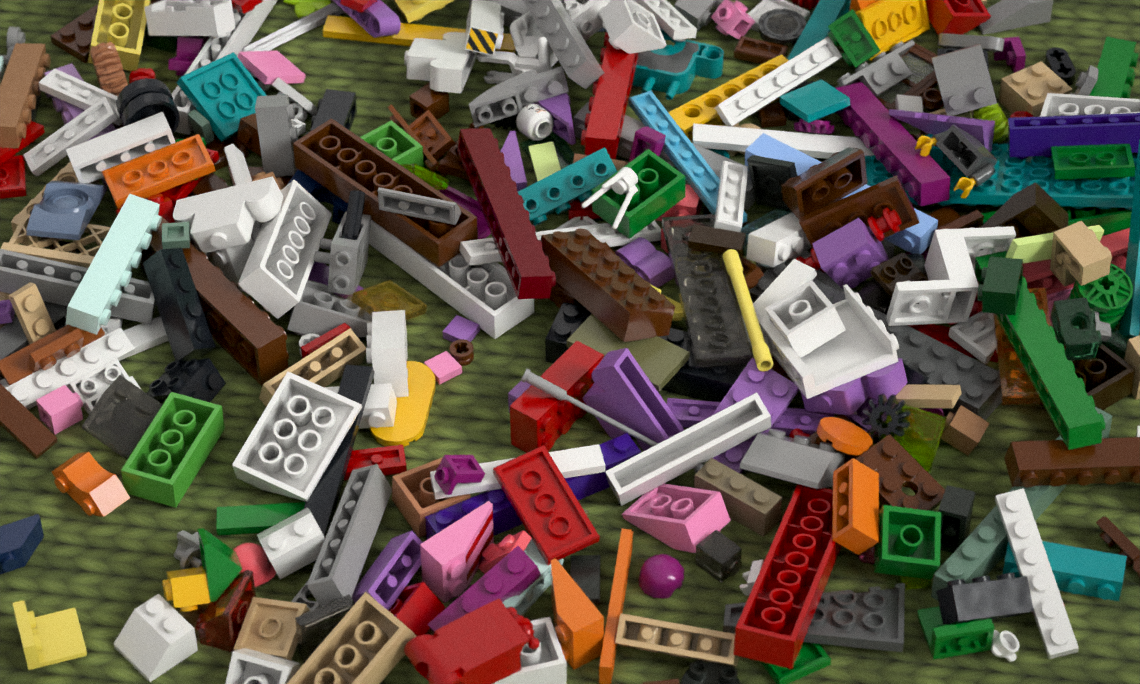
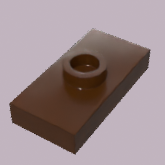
(758, 51)

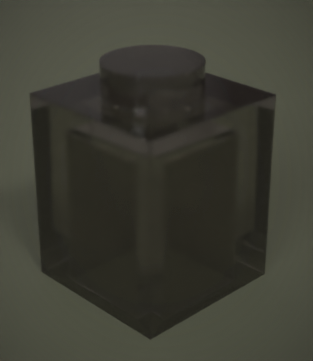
(718, 556)

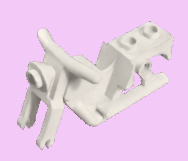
(532, 45)

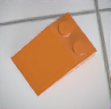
(576, 619)

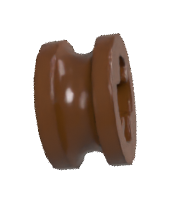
(462, 346)

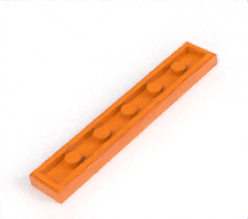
(615, 606)

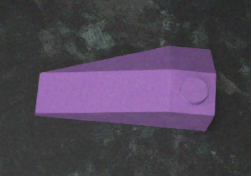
(936, 123)

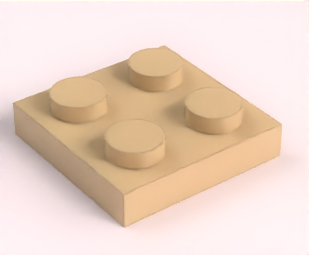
(271, 627)

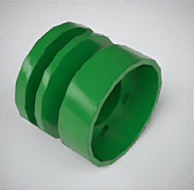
(1107, 295)

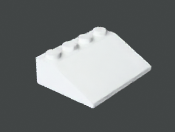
(295, 438)

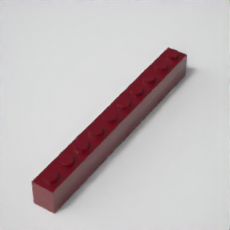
(505, 214)

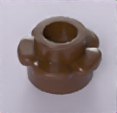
(932, 99)

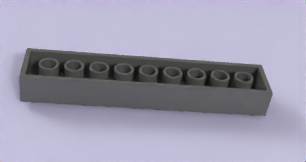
(930, 357)

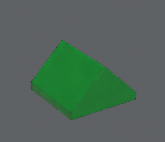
(218, 562)

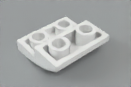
(93, 385)

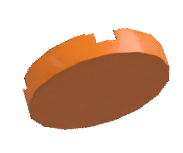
(844, 435)

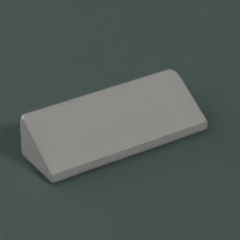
(418, 206)

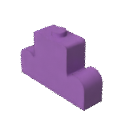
(851, 395)
(630, 398)

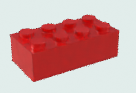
(541, 418)

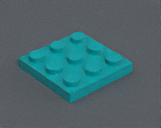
(222, 93)

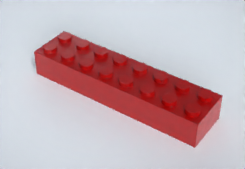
(789, 581)

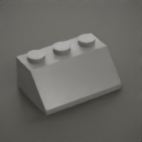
(793, 459)

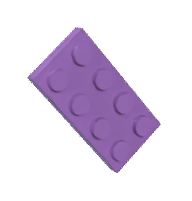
(775, 394)

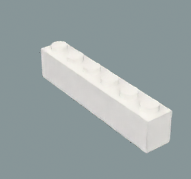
(688, 449)

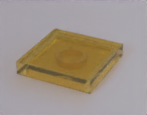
(389, 297)

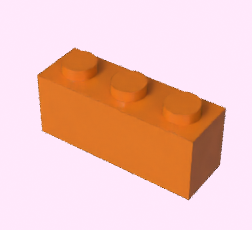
(855, 506)

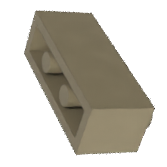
(744, 499)

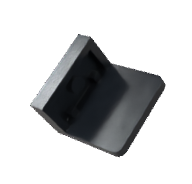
(190, 378)

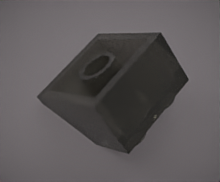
(121, 416)

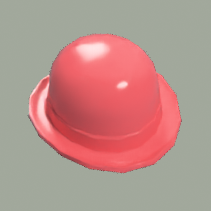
(255, 559)

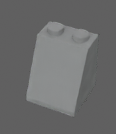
(964, 80)

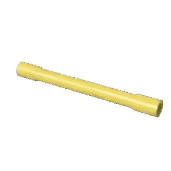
(759, 347)

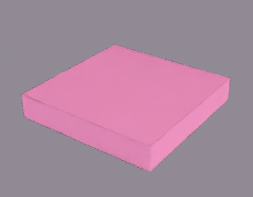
(270, 65)

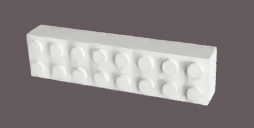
(476, 291)

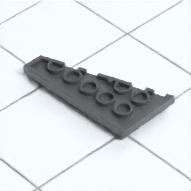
(850, 619)

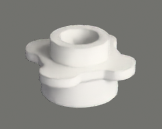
(1005, 645)

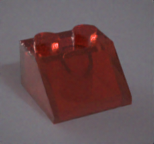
(224, 618)

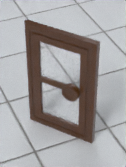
(923, 76)

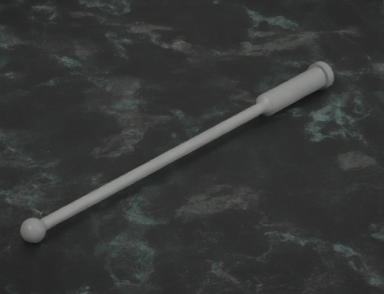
(561, 394)

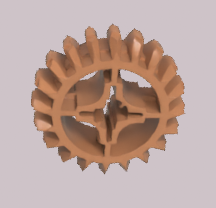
(108, 68)

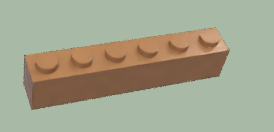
(20, 90)

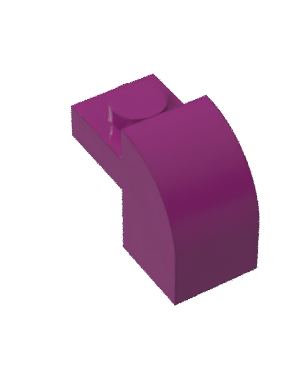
(187, 50)

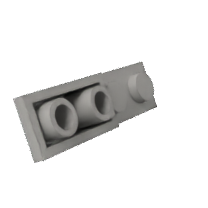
(521, 90)

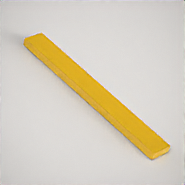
(349, 29)

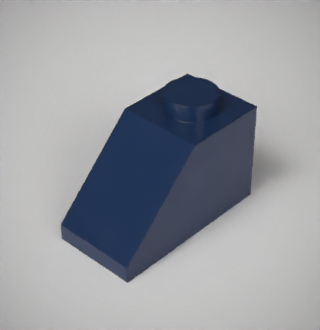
(19, 542)

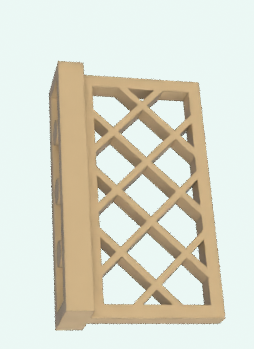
(61, 253)

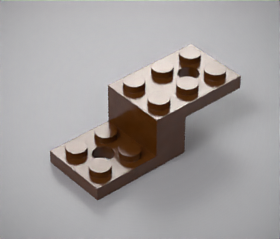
(896, 471)

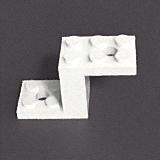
(951, 277)

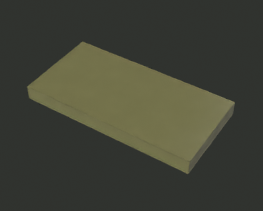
(654, 355)

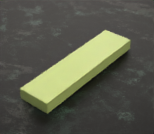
(1039, 246)

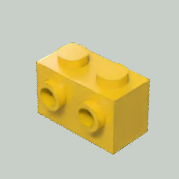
(186, 588)

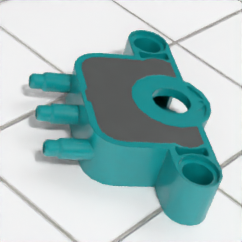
(676, 66)

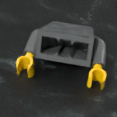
(965, 153)

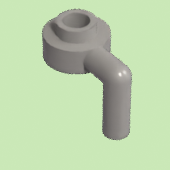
(14, 36)

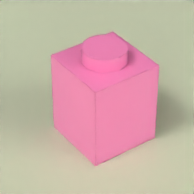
(60, 409)

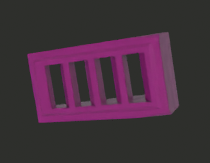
(648, 139)

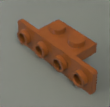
(428, 133)
(45, 352)

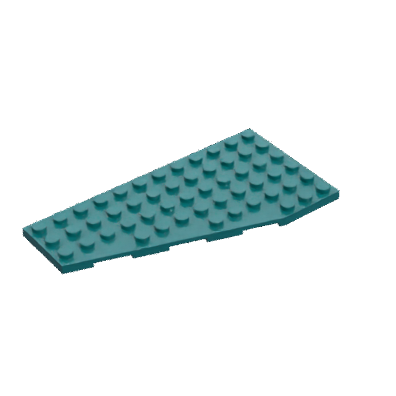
(1015, 174)

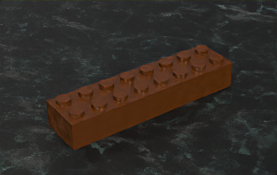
(349, 163)
(231, 316)

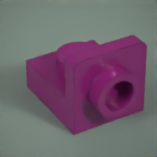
(1013, 54)
(457, 469)

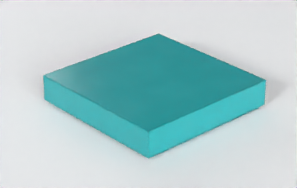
(815, 101)

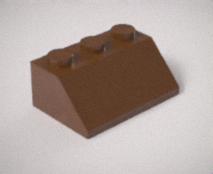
(826, 182)

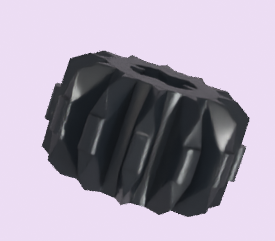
(878, 408)

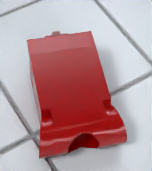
(474, 647)

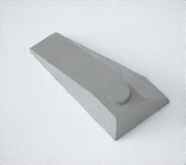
(323, 311)

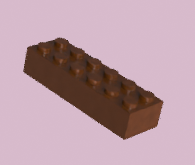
(607, 286)

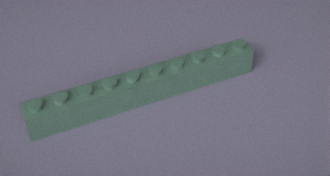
(989, 540)

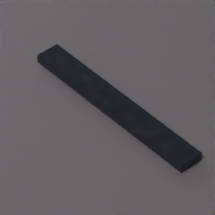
(324, 498)

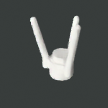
(621, 183)

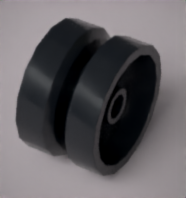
(145, 99)

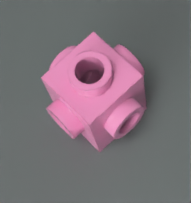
(733, 19)

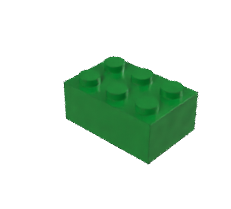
(658, 188)

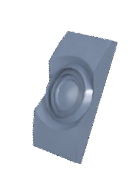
(65, 210)

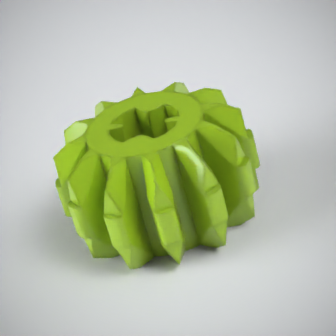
(994, 113)

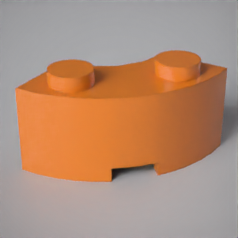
(90, 485)

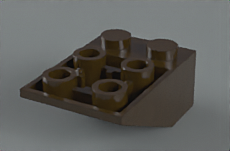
(1030, 213)

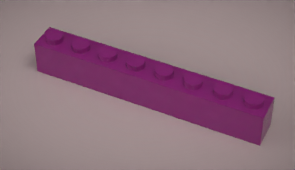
(894, 146)

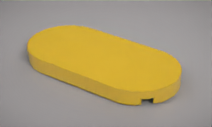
(411, 411)

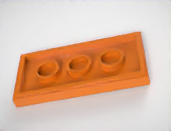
(159, 170)

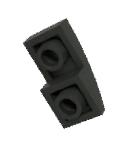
(586, 574)

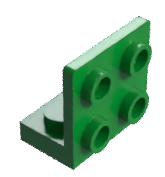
(853, 38)
(954, 639)

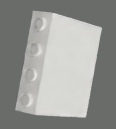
(850, 355)

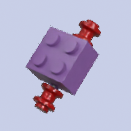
(853, 249)

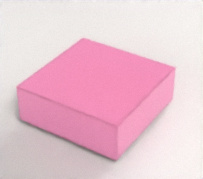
(444, 367)

